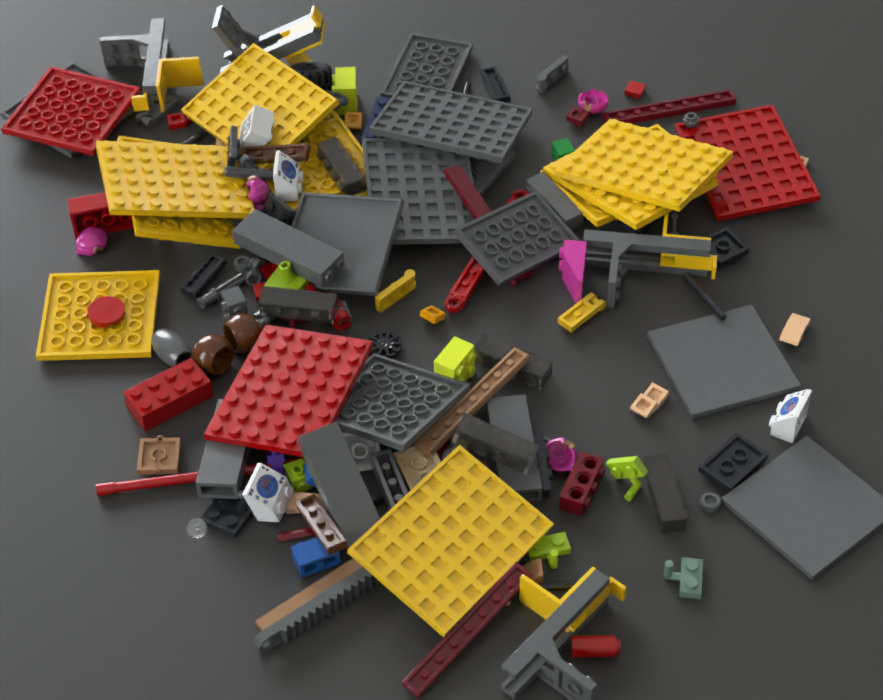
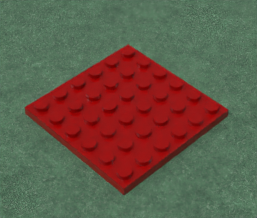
(71, 110)

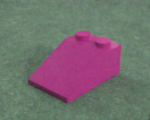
(573, 267)

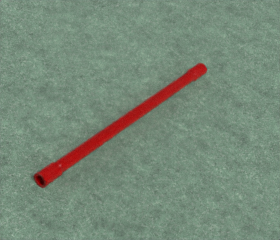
(115, 487)

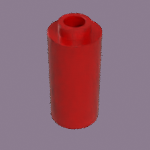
(594, 646)

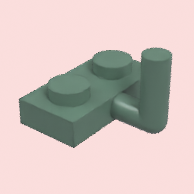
(689, 578)

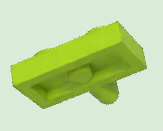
(629, 468)
(550, 548)

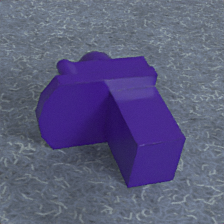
(276, 461)

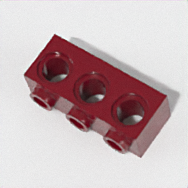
(582, 483)

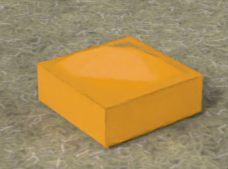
(353, 120)
(432, 314)

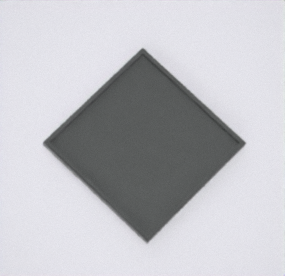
(359, 228)
(722, 362)
(808, 507)

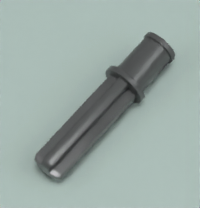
(241, 172)
(215, 294)

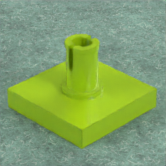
(285, 278)

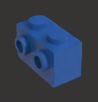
(312, 557)

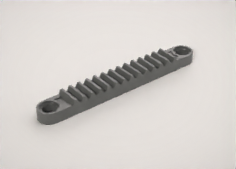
(314, 610)

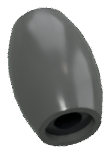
(170, 347)

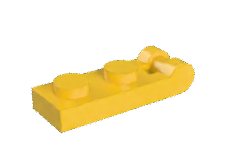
(395, 291)
(581, 312)

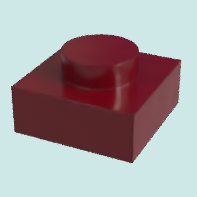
(577, 116)

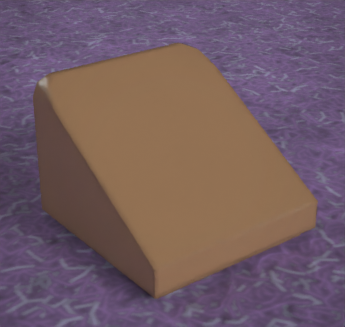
(535, 569)

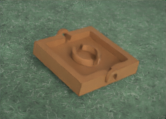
(158, 456)

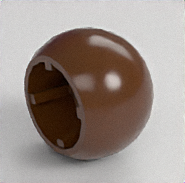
(242, 332)
(213, 354)

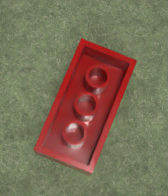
(94, 212)
(168, 394)

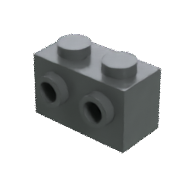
(233, 302)

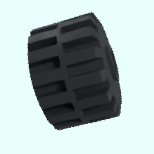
(316, 72)

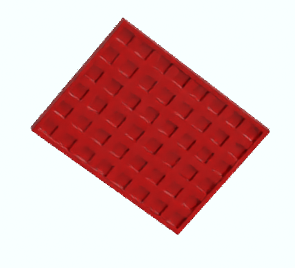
(764, 165)
(288, 388)

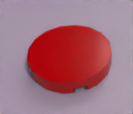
(106, 311)

